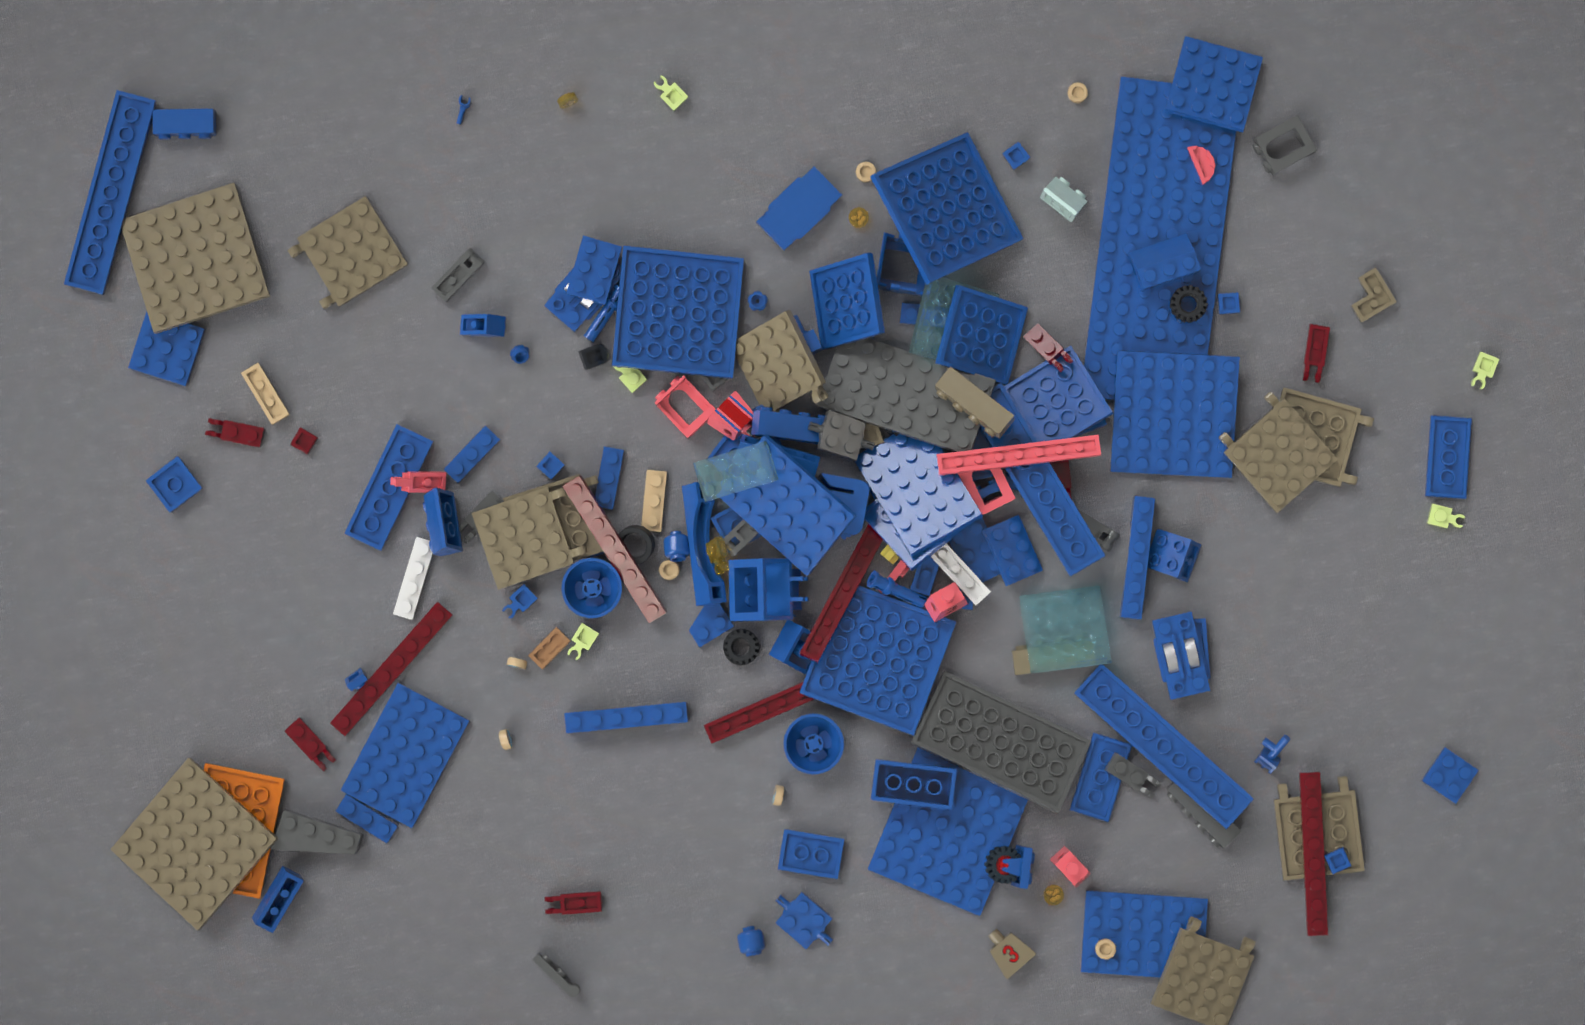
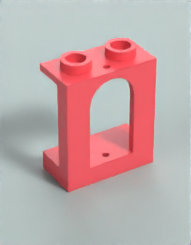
(684, 385)
(1006, 496)

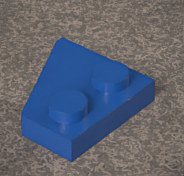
(710, 624)

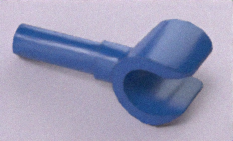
(463, 107)

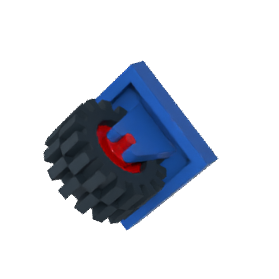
(1011, 865)

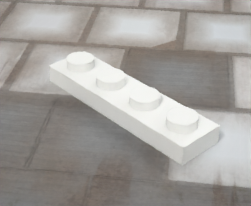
(960, 574)
(414, 579)

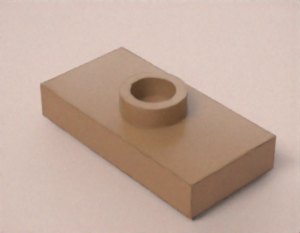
(549, 648)

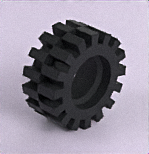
(1201, 304)
(738, 634)

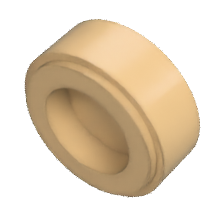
(1077, 92)
(864, 171)
(669, 570)
(517, 663)
(505, 739)
(778, 795)
(1105, 948)

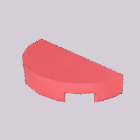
(1203, 162)

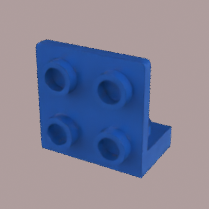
(1173, 555)

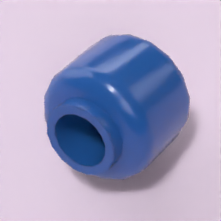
(676, 546)
(751, 941)

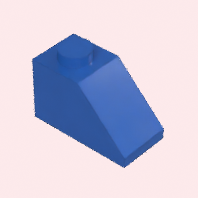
(483, 325)

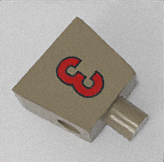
(1009, 952)

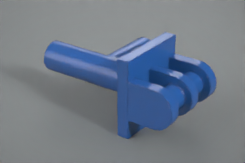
(1269, 757)

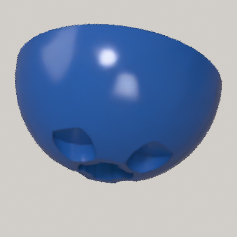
(578, 595)
(797, 742)

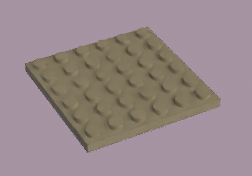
(194, 258)
(194, 844)

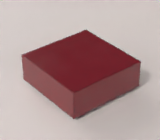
(304, 440)

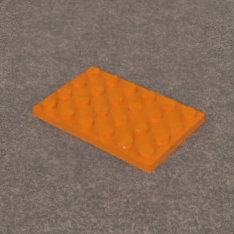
(262, 798)

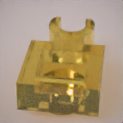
(717, 553)

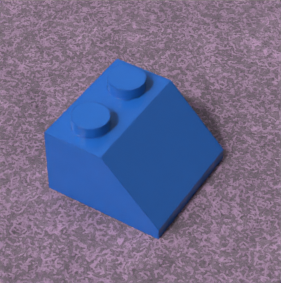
(789, 645)

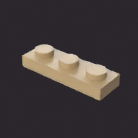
(265, 393)
(654, 500)

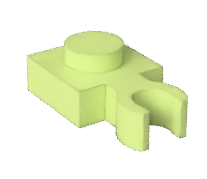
(672, 95)
(1484, 367)
(631, 378)
(1441, 516)
(583, 638)

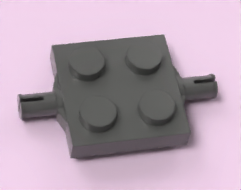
(841, 435)

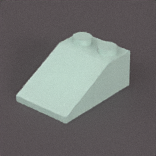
(1063, 198)

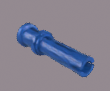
(611, 303)
(888, 586)

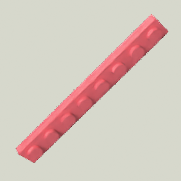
(1018, 455)

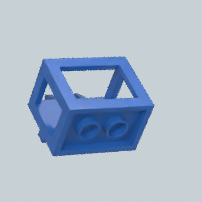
(764, 589)

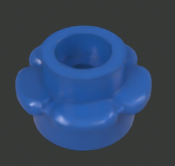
(752, 301)
(520, 354)

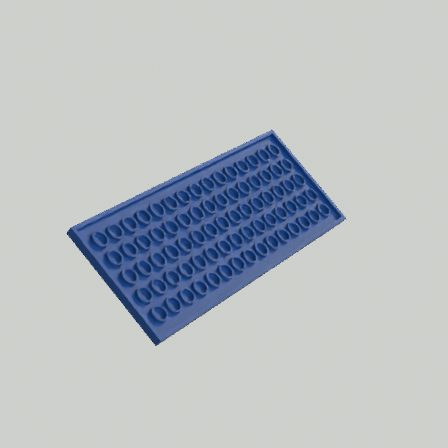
(1150, 199)

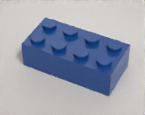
(913, 784)

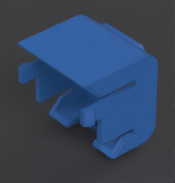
(897, 244)
(855, 501)

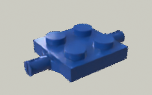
(804, 920)

